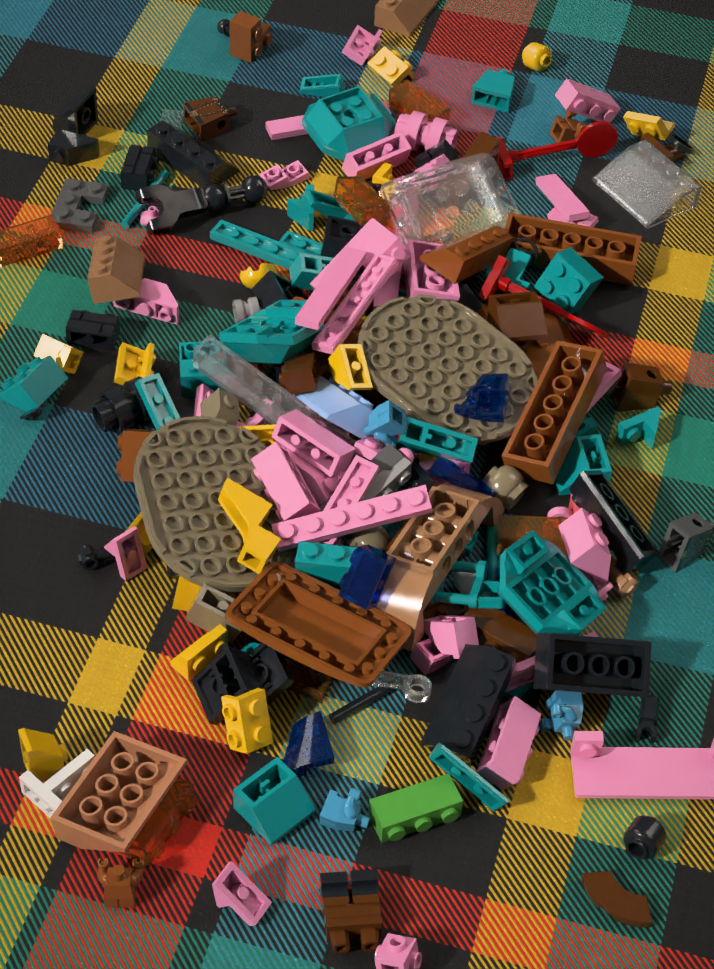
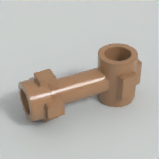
(626, 583)

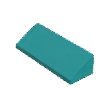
(467, 777)

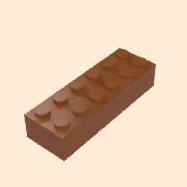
(605, 250)
(555, 411)

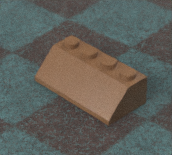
(402, 15)
(115, 270)

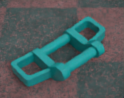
(480, 586)

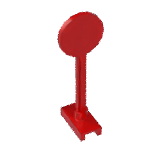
(591, 142)
(497, 280)

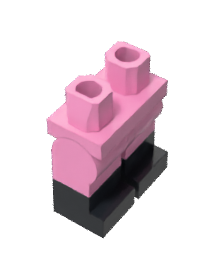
(438, 154)

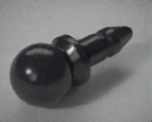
(224, 27)

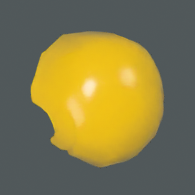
(250, 278)

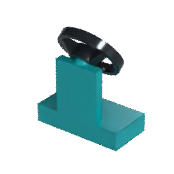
(520, 258)

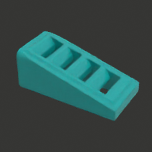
(322, 85)
(325, 204)

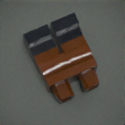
(351, 921)

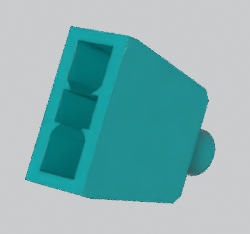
(494, 90)

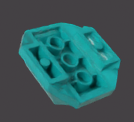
(347, 122)
(270, 334)
(546, 587)

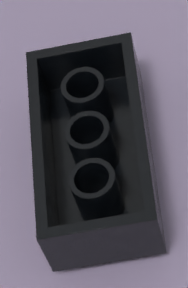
(592, 665)

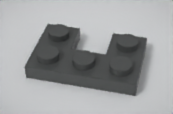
(72, 194)

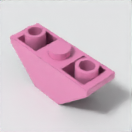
(154, 301)

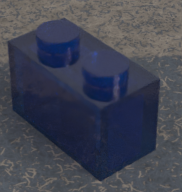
(366, 576)

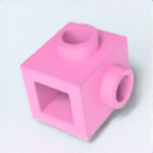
(398, 953)

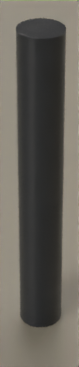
(359, 703)

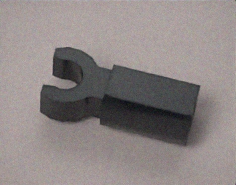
(648, 717)

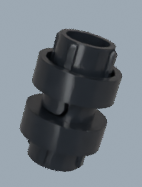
(119, 408)

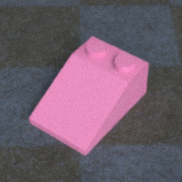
(318, 482)

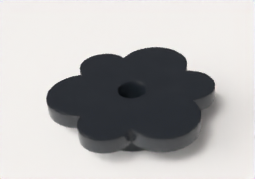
(33, 413)

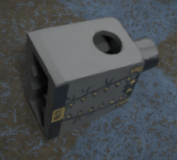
(685, 541)

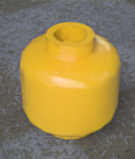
(537, 56)

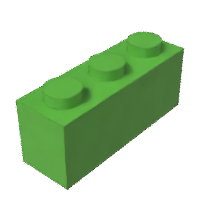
(415, 808)

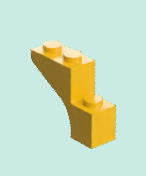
(248, 515)

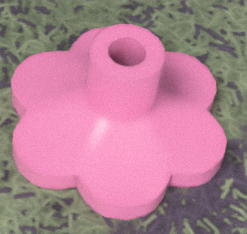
(146, 216)

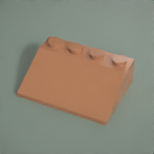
(116, 794)

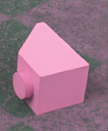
(451, 633)

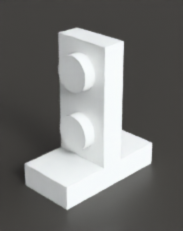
(50, 794)

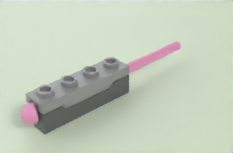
(393, 470)

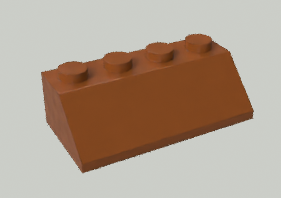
(469, 253)

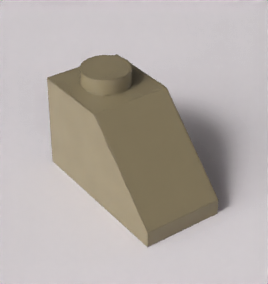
(222, 406)

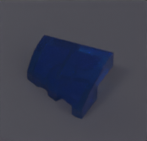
(308, 745)

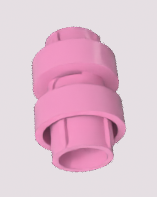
(423, 133)

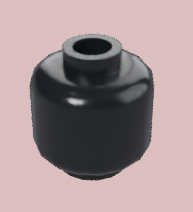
(644, 837)

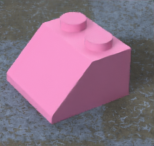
(587, 544)

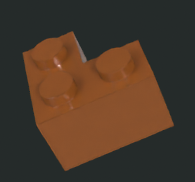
(248, 36)
(129, 443)

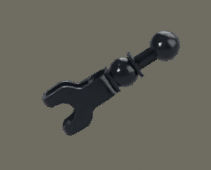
(194, 201)

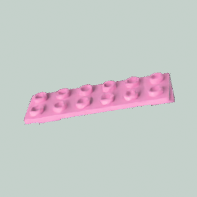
(639, 770)

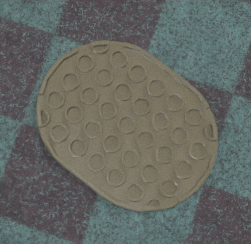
(432, 352)
(178, 493)

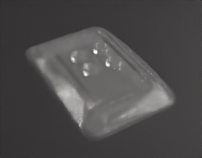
(449, 200)

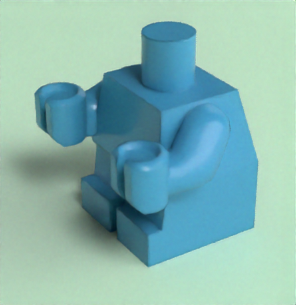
(385, 422)
(565, 713)
(343, 813)

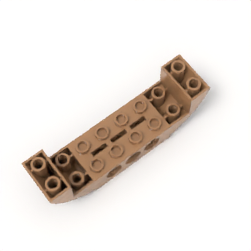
(429, 550)

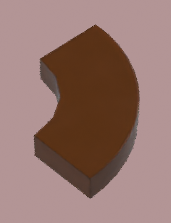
(616, 901)

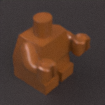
(566, 128)
(120, 882)

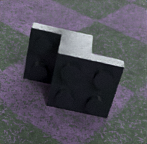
(239, 672)

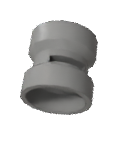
(244, 309)

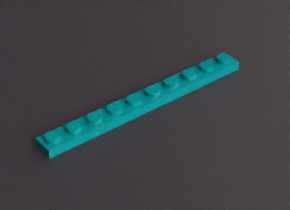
(259, 245)

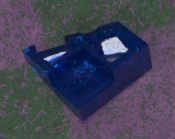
(486, 399)
(453, 474)

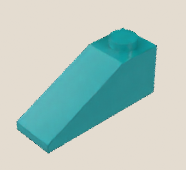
(306, 268)
(436, 441)

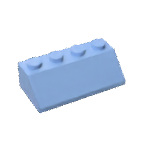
(339, 406)

